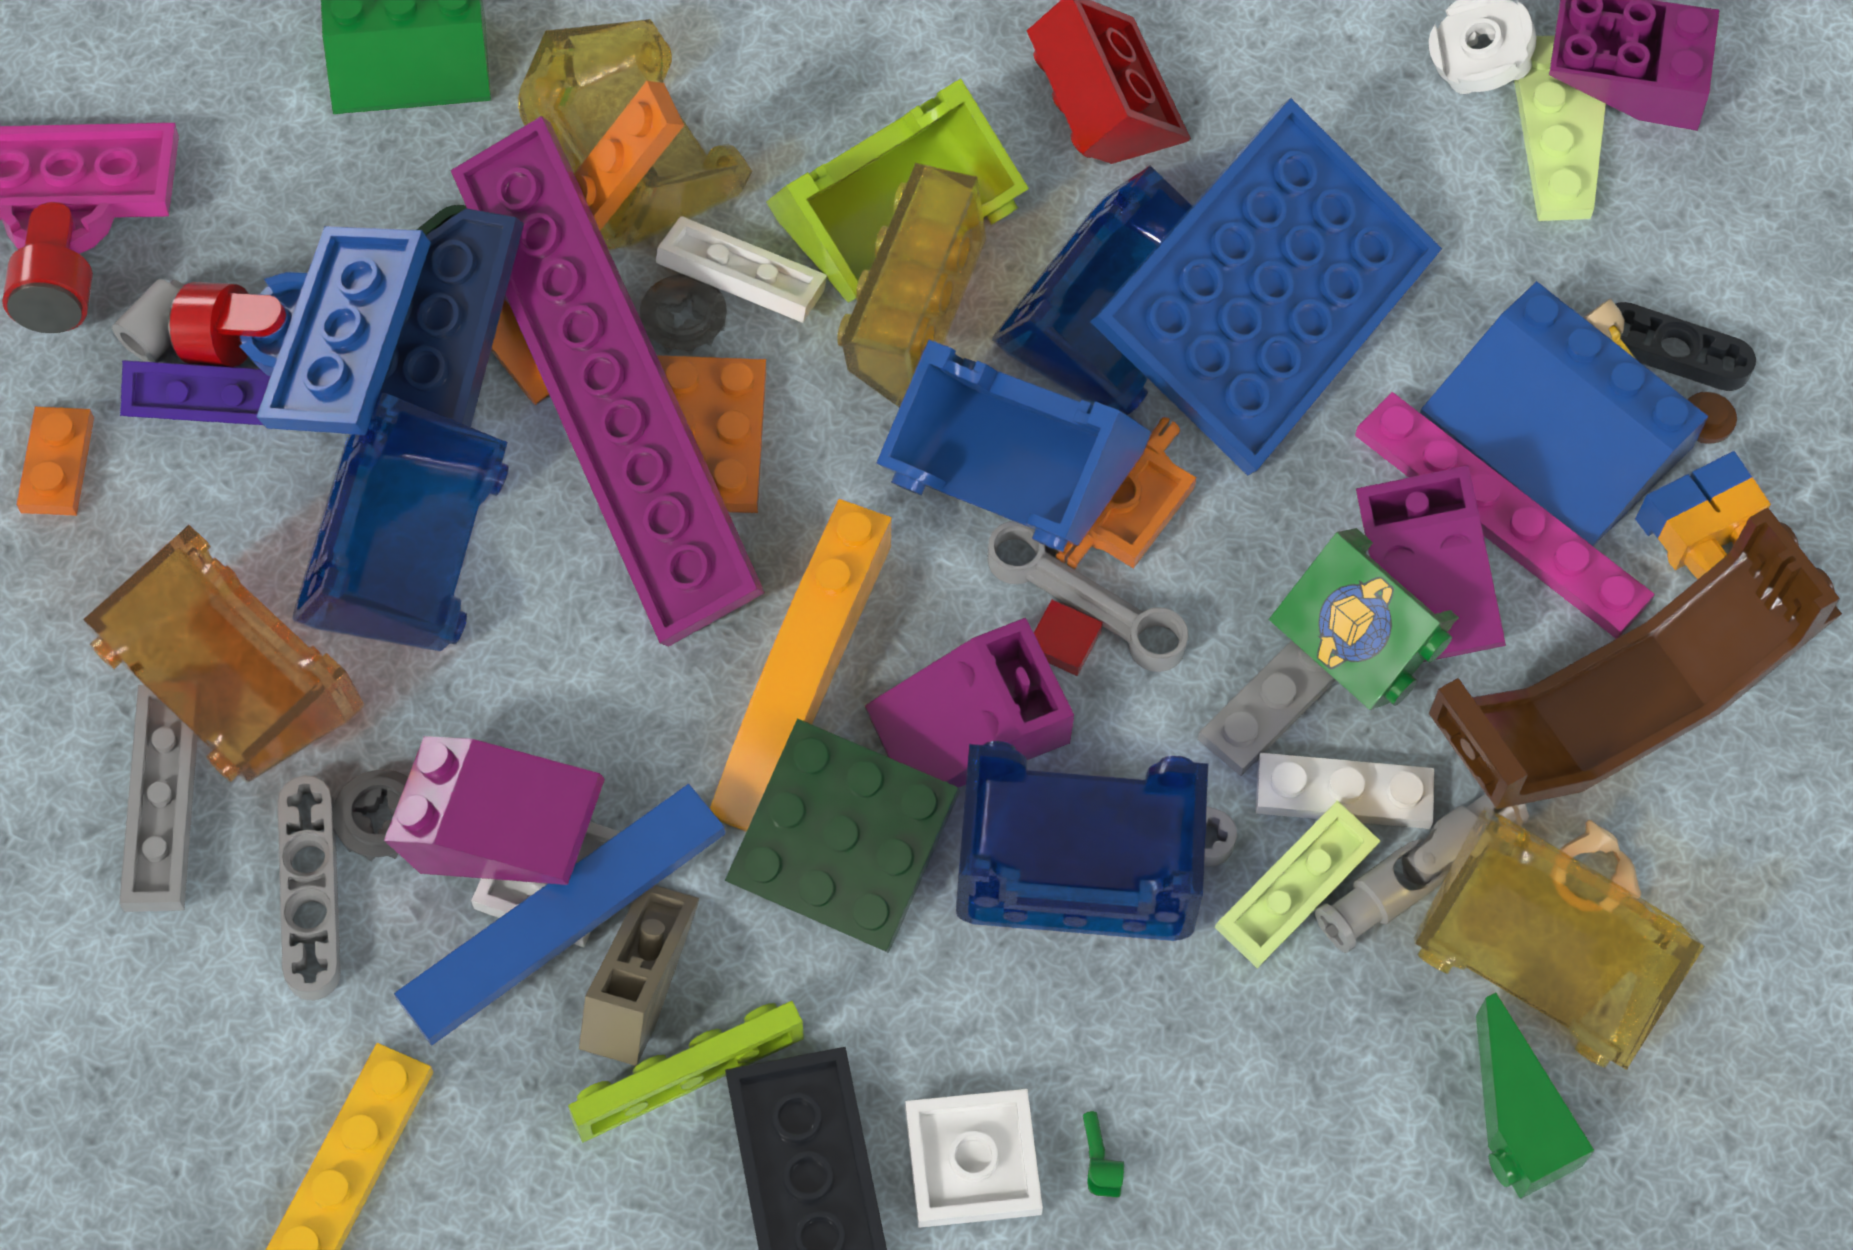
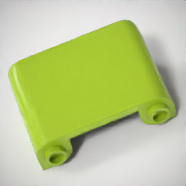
(846, 202)

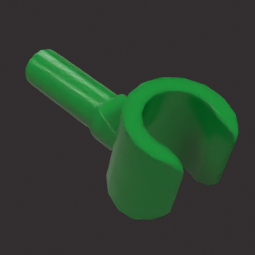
(1104, 1175)

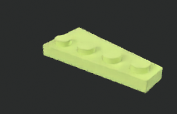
(1560, 139)

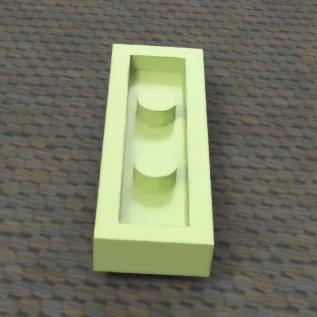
(1297, 884)

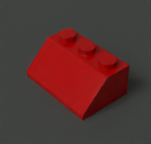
(1105, 81)

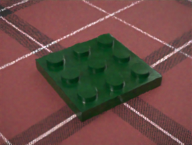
(843, 835)

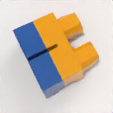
(1702, 512)

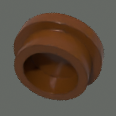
(1720, 413)

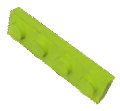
(666, 1079)

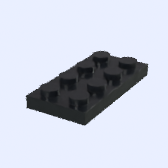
(805, 1154)

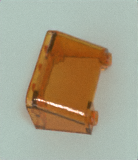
(221, 660)

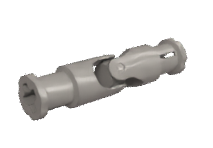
(1382, 898)

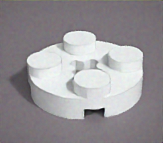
(1485, 68)

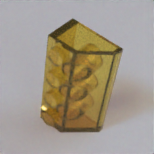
(915, 278)

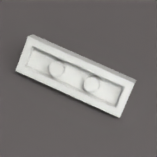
(741, 269)
(1366, 789)

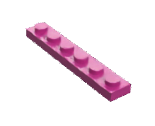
(1511, 518)

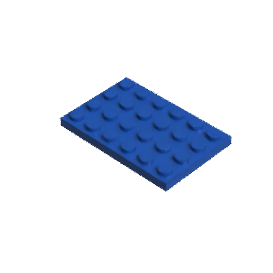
(1267, 286)

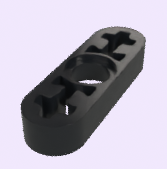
(1696, 337)

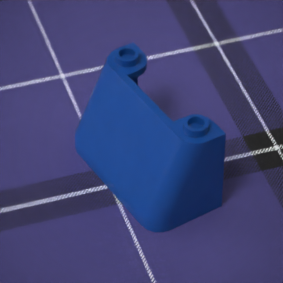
(1010, 446)

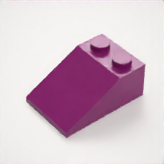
(492, 812)

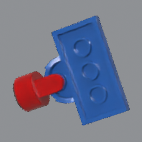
(314, 332)

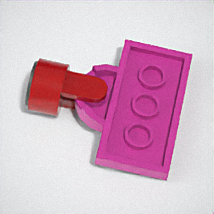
(61, 199)

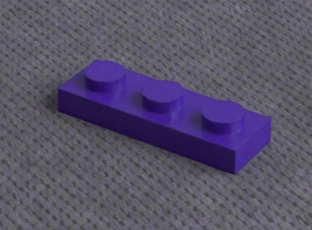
(192, 392)

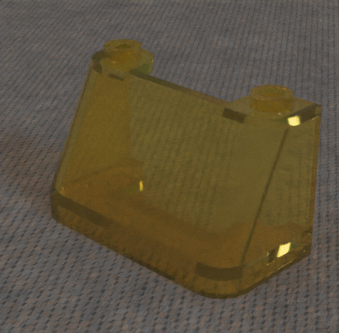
(582, 86)
(1557, 938)

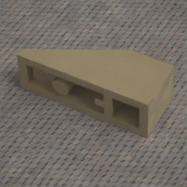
(636, 975)

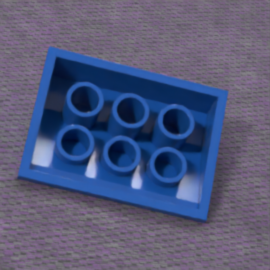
(1565, 414)

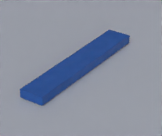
(559, 914)

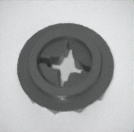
(362, 796)

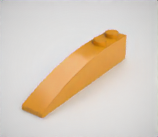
(804, 654)

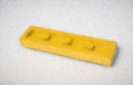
(353, 1153)

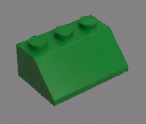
(404, 53)

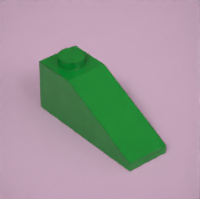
(1525, 1116)

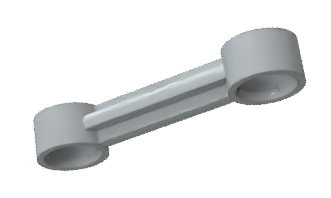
(1088, 597)

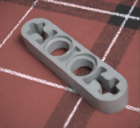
(314, 886)

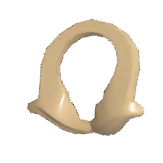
(1600, 839)

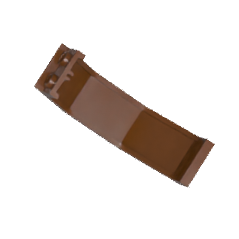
(1648, 682)

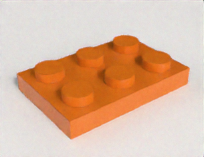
(726, 415)

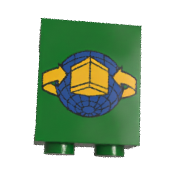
(1362, 622)

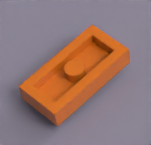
(55, 461)

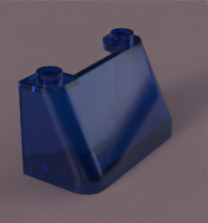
(1052, 320)
(400, 528)
(1082, 847)

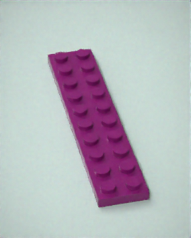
(611, 389)

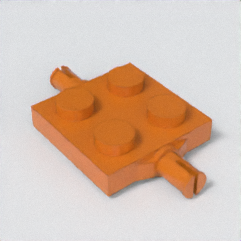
(1140, 505)

